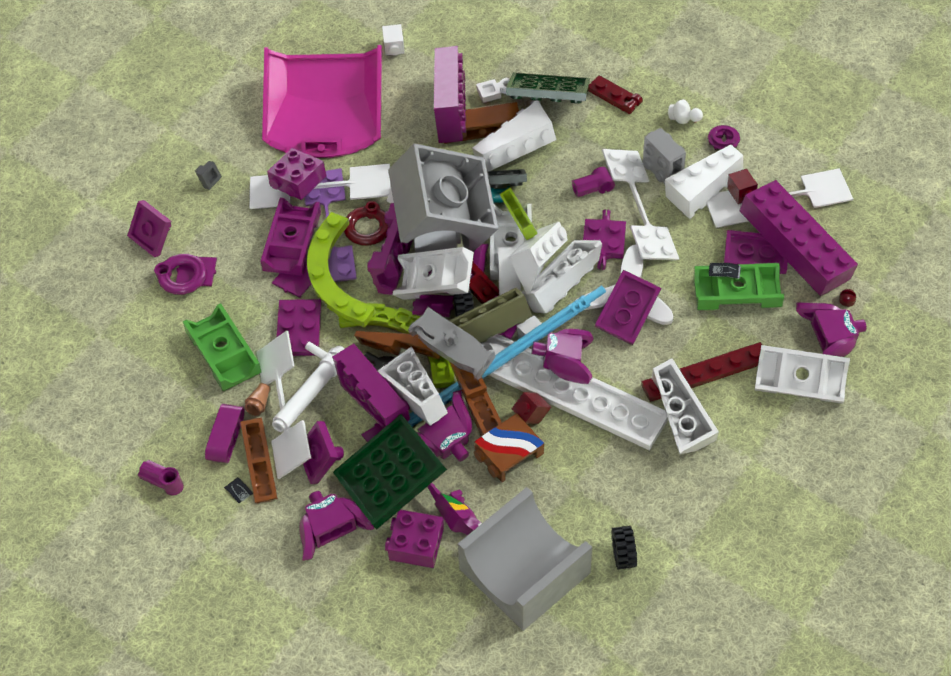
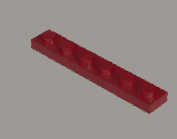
(711, 369)

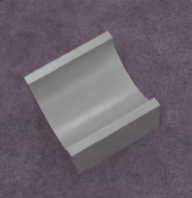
(442, 193)
(522, 560)

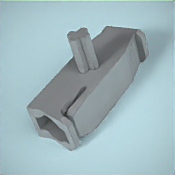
(452, 343)

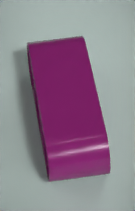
(224, 432)

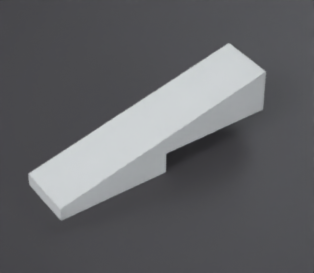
(507, 275)

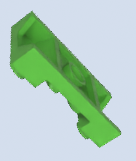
(759, 281)
(229, 363)

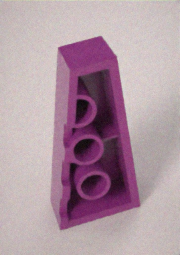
(368, 386)

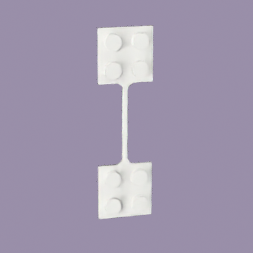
(363, 183)
(822, 189)
(651, 240)
(292, 446)

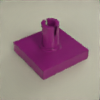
(149, 228)
(322, 452)

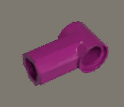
(599, 180)
(161, 477)

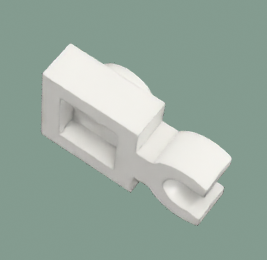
(491, 90)

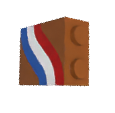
(507, 446)

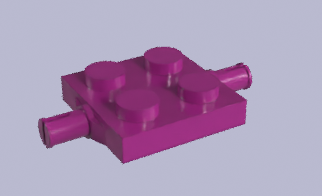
(611, 235)

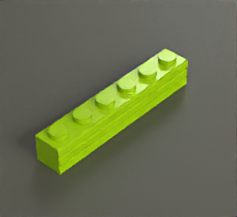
(518, 214)

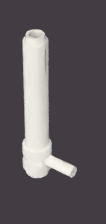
(309, 389)

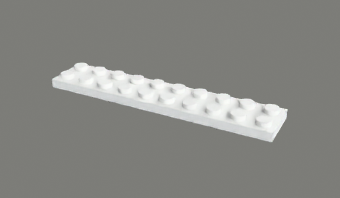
(592, 402)

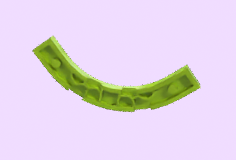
(320, 276)
(401, 320)

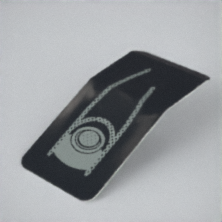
(724, 269)
(238, 490)

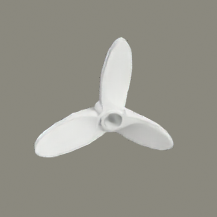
(633, 263)

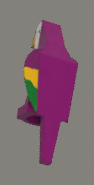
(455, 511)

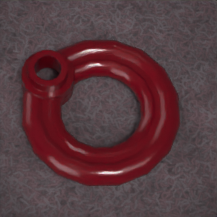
(365, 211)

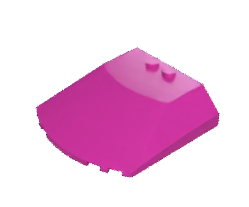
(322, 102)

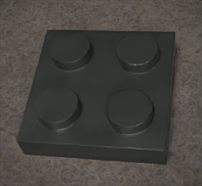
(514, 177)

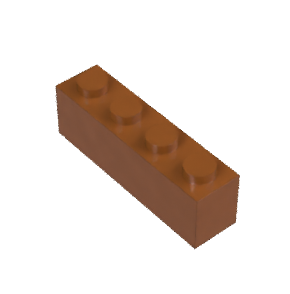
(488, 119)

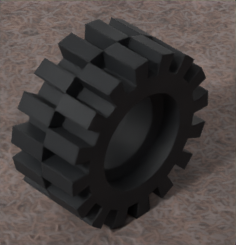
(463, 303)
(624, 547)

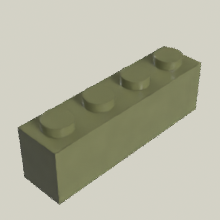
(495, 315)

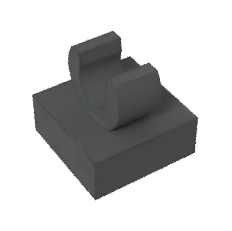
(208, 174)

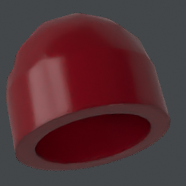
(847, 297)

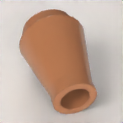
(256, 402)

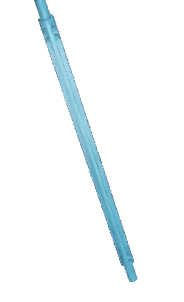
(525, 342)

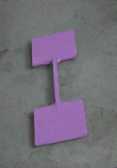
(341, 258)

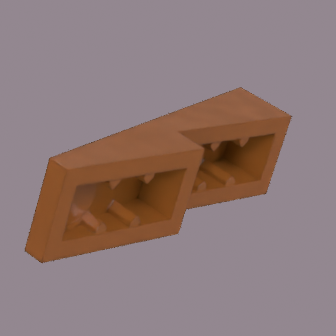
(394, 342)
(477, 400)
(258, 460)

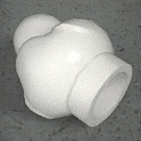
(682, 114)

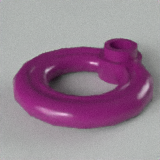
(177, 260)

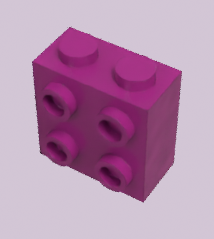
(296, 173)
(415, 538)

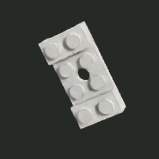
(506, 228)
(449, 272)
(778, 374)

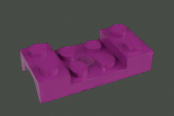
(289, 253)
(384, 265)

